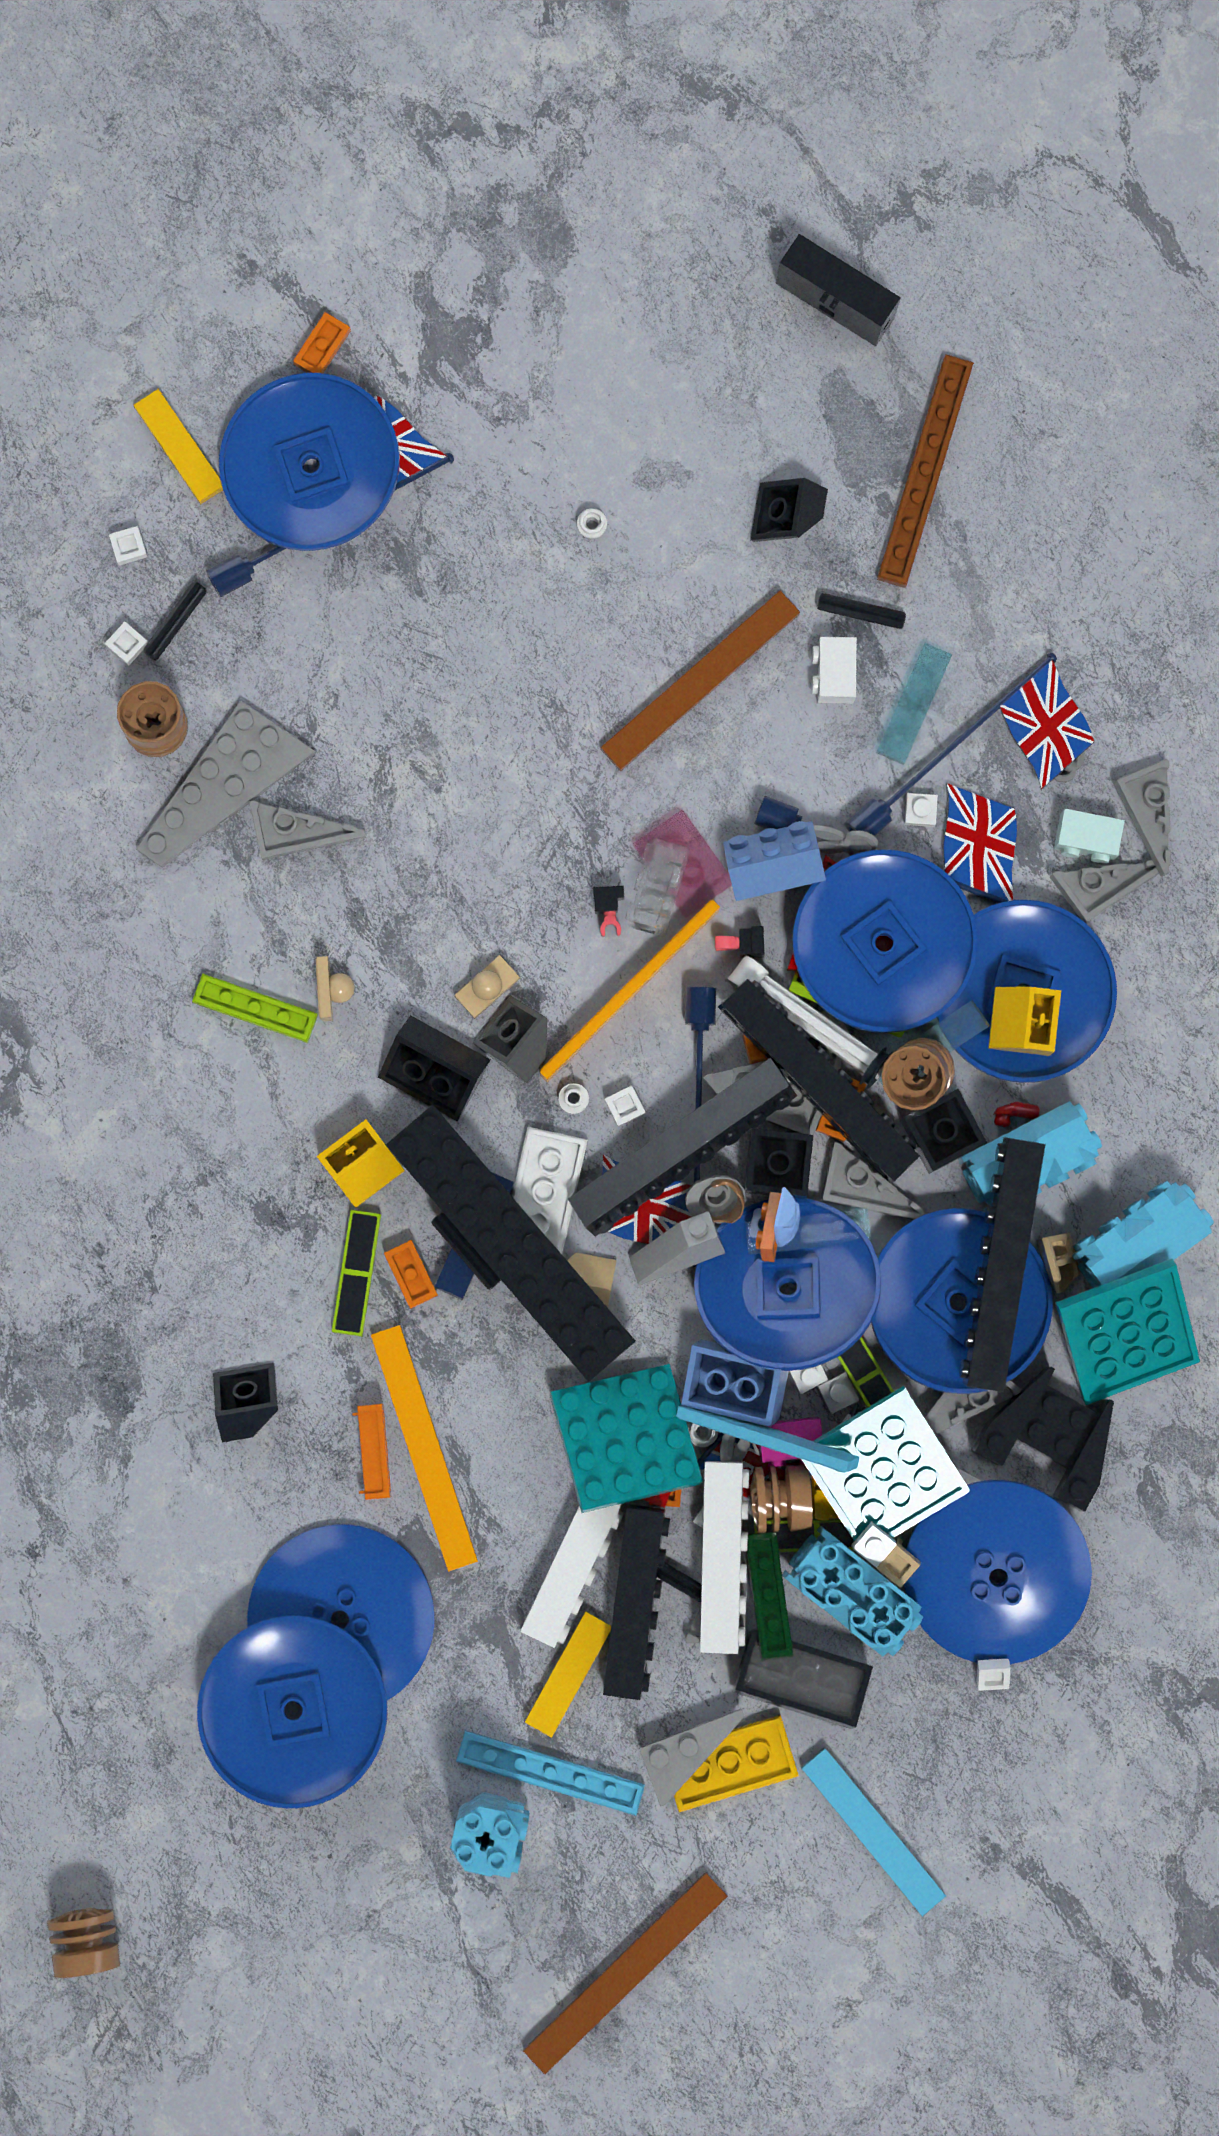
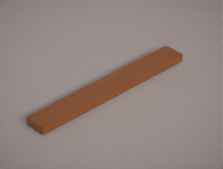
(925, 471)
(700, 680)
(625, 1973)

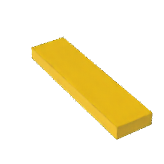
(179, 446)
(568, 1674)

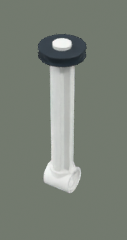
(814, 1023)

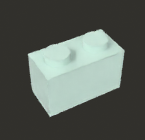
(1088, 836)

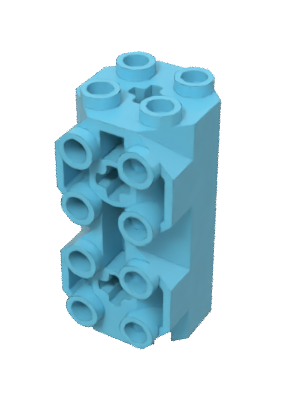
(1066, 1148)
(1146, 1236)
(853, 1592)
(500, 1850)

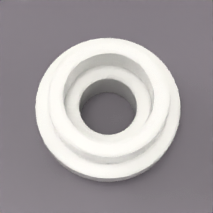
(592, 514)
(573, 1108)
(698, 1441)

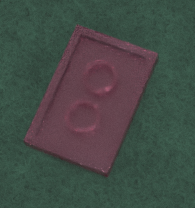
(703, 875)

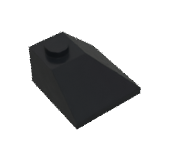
(787, 509)
(244, 1400)

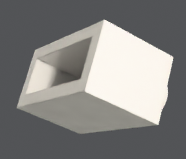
(835, 670)

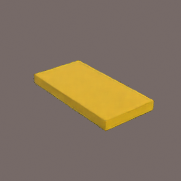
(743, 1762)

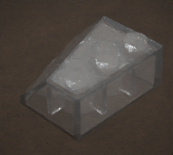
(657, 887)

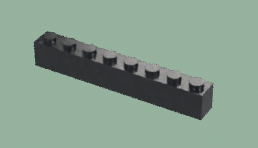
(819, 1081)
(682, 1148)
(1003, 1264)

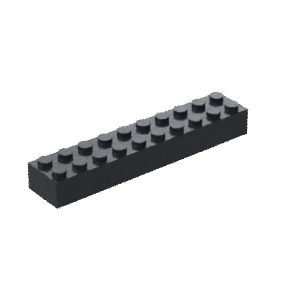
(510, 1243)

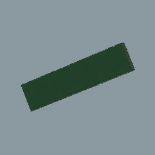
(768, 1596)

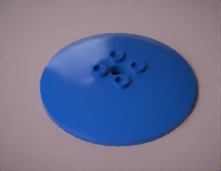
(302, 421)
(894, 898)
(1045, 949)
(914, 1314)
(796, 1331)
(1010, 1530)
(367, 1579)
(284, 1758)

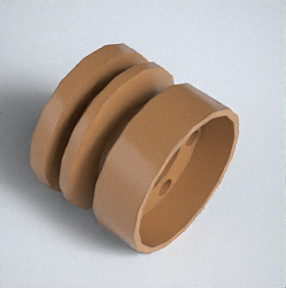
(155, 703)
(901, 1074)
(782, 1498)
(84, 1944)

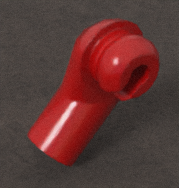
(1015, 1109)

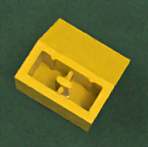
(1025, 1020)
(360, 1163)

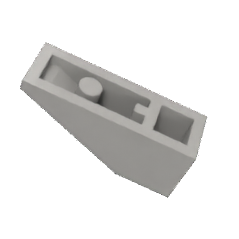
(678, 1248)

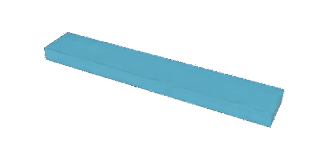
(772, 1439)
(550, 1772)
(873, 1831)

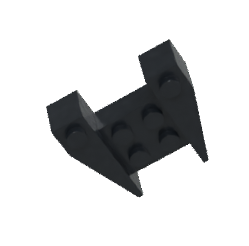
(1056, 1429)

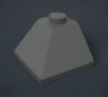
(516, 1038)

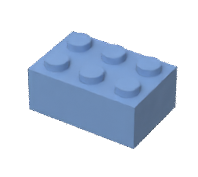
(774, 860)
(732, 1386)

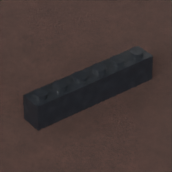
(635, 1601)

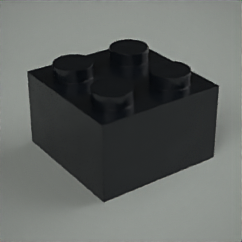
(943, 1131)
(777, 1162)

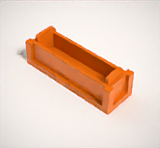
(374, 1451)

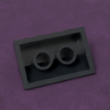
(433, 1067)

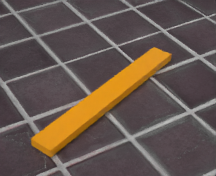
(624, 995)
(424, 1448)

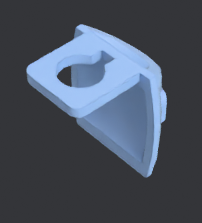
(786, 1220)

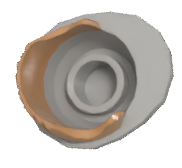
(719, 1195)

